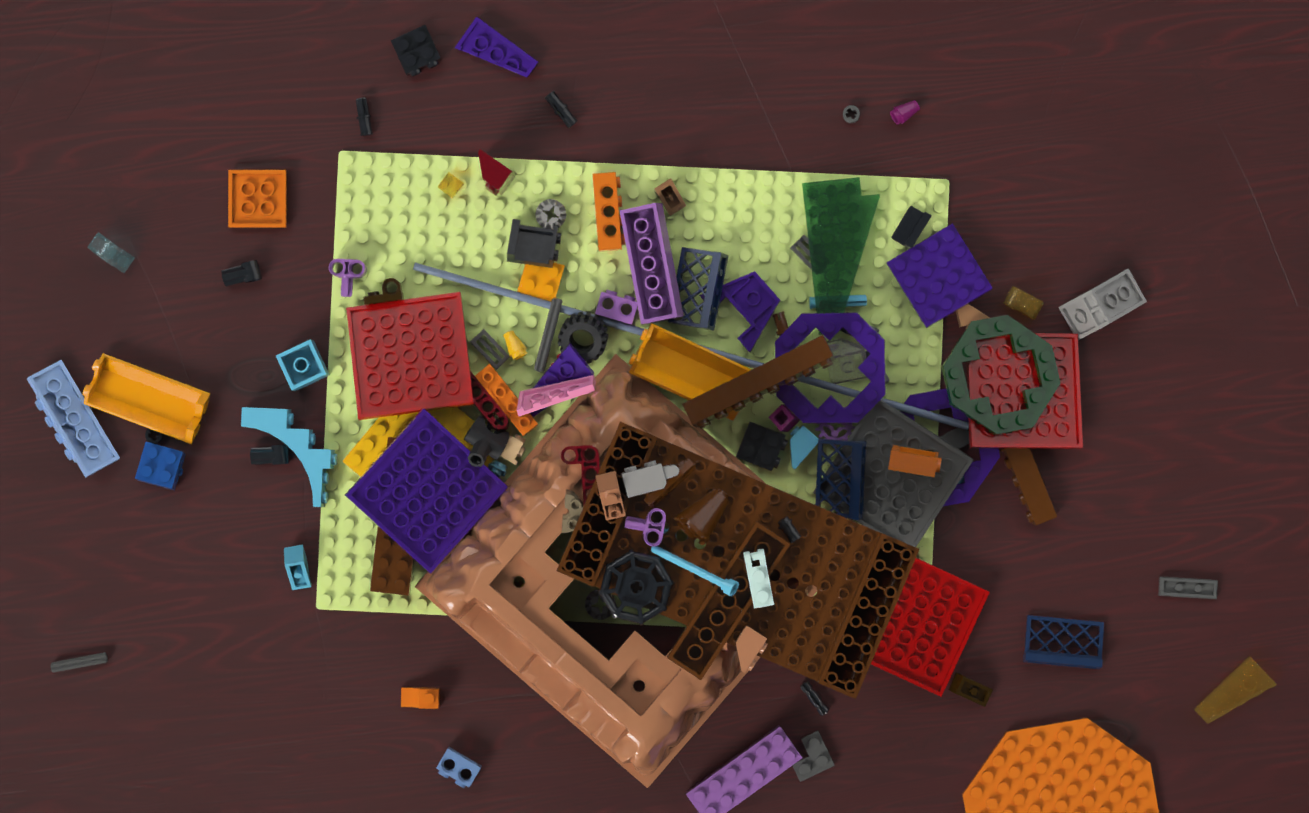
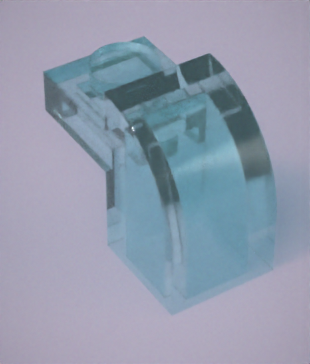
(111, 252)

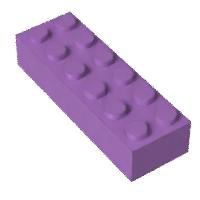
(651, 263)
(744, 773)

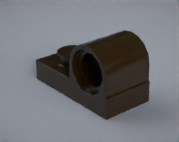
(374, 297)
(970, 689)

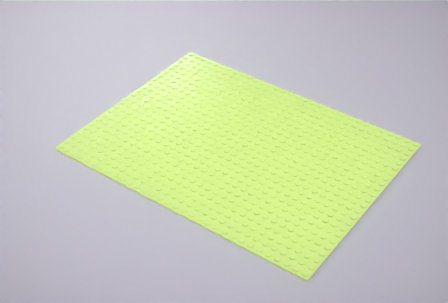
(398, 216)

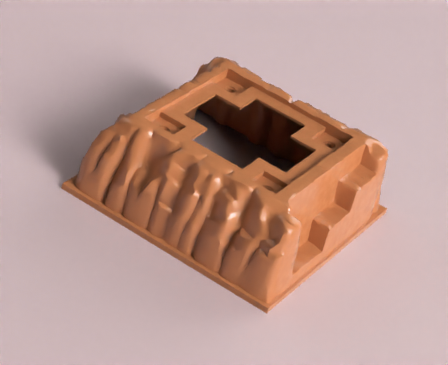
(515, 623)

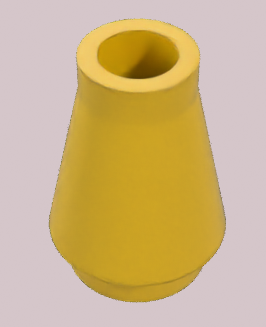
(514, 345)

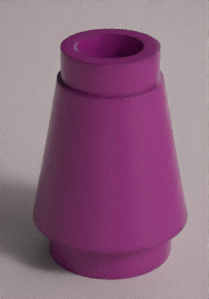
(903, 112)

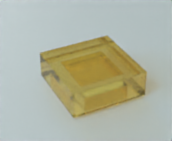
(450, 185)

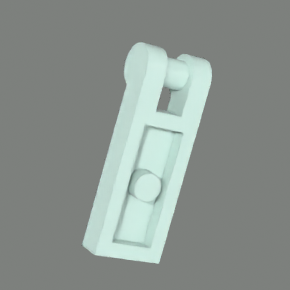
(758, 579)

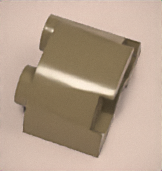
(575, 507)

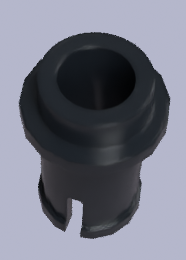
(789, 529)

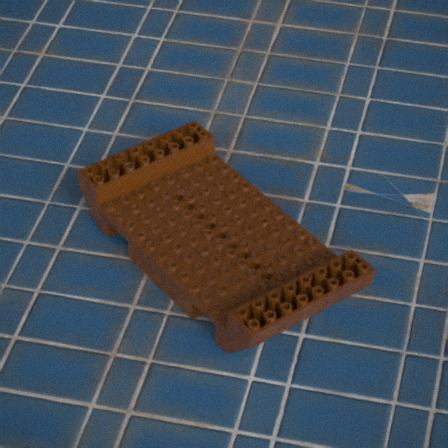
(850, 565)

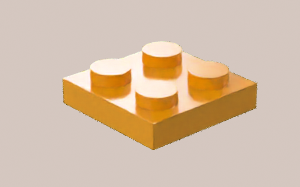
(541, 281)

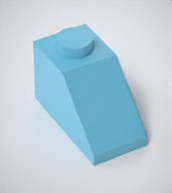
(801, 444)
(297, 567)

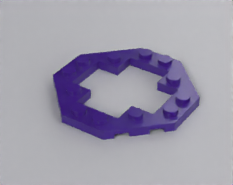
(872, 367)
(978, 469)

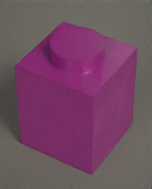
(784, 418)

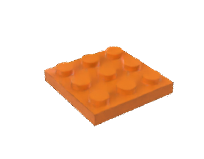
(257, 198)

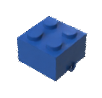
(160, 466)

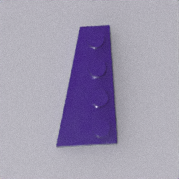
(490, 45)
(565, 368)

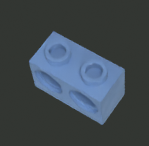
(461, 762)

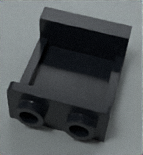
(533, 245)

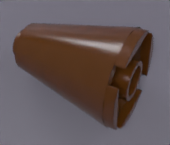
(703, 515)

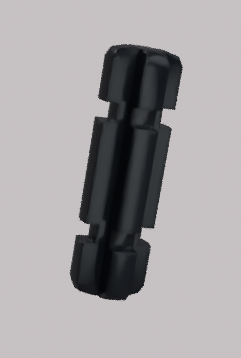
(814, 698)

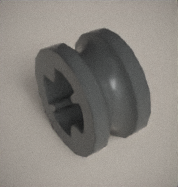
(853, 108)

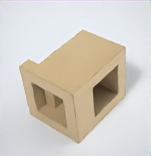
(514, 449)

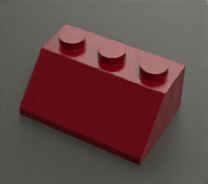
(495, 175)

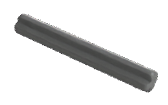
(548, 334)

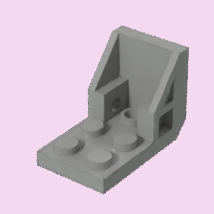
(1103, 304)

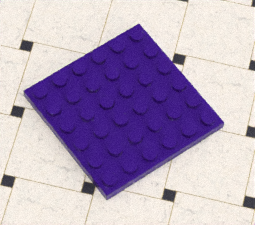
(426, 491)

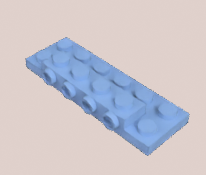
(72, 419)

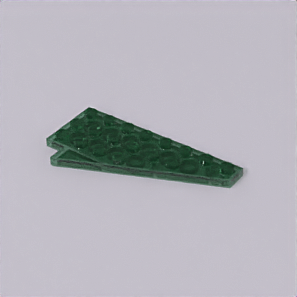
(837, 233)

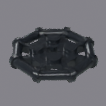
(642, 597)

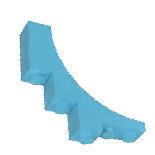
(315, 461)

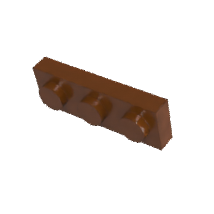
(654, 497)

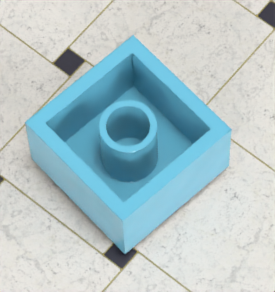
(302, 365)

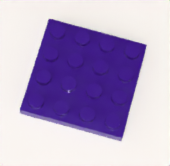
(939, 275)

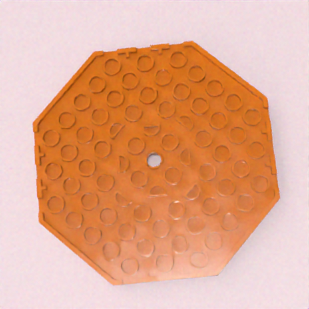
(1062, 770)

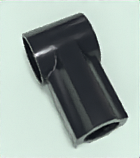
(245, 273)
(275, 454)

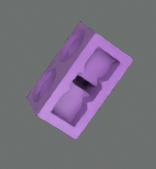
(615, 312)

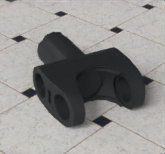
(484, 442)

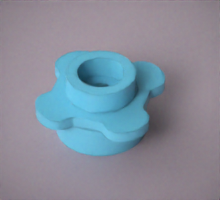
(497, 468)

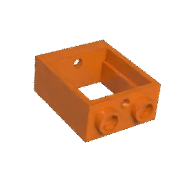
(914, 461)

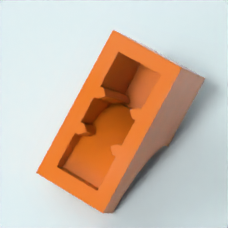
(420, 697)

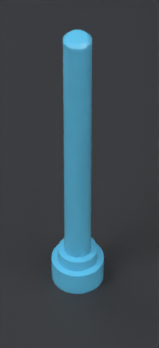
(728, 586)

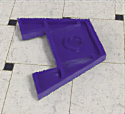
(754, 301)

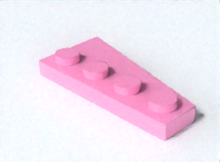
(548, 395)

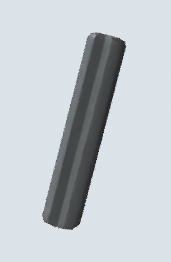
(79, 662)

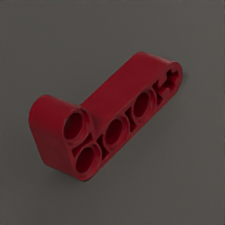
(485, 398)
(585, 465)

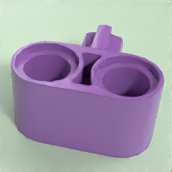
(347, 274)
(647, 526)

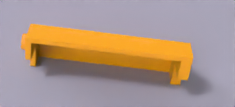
(681, 365)
(146, 398)

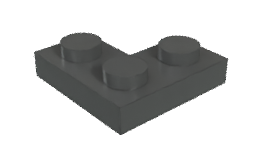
(818, 758)

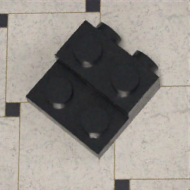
(416, 51)
(761, 446)

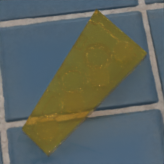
(1240, 686)

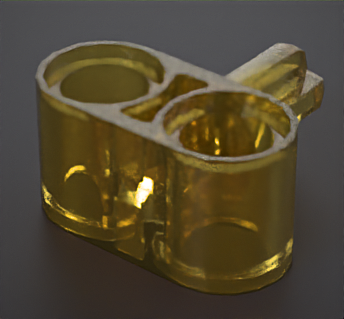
(1023, 303)

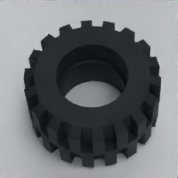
(589, 324)

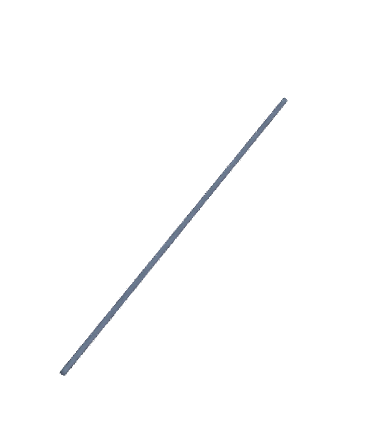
(637, 330)

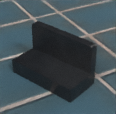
(910, 227)

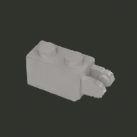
(647, 478)

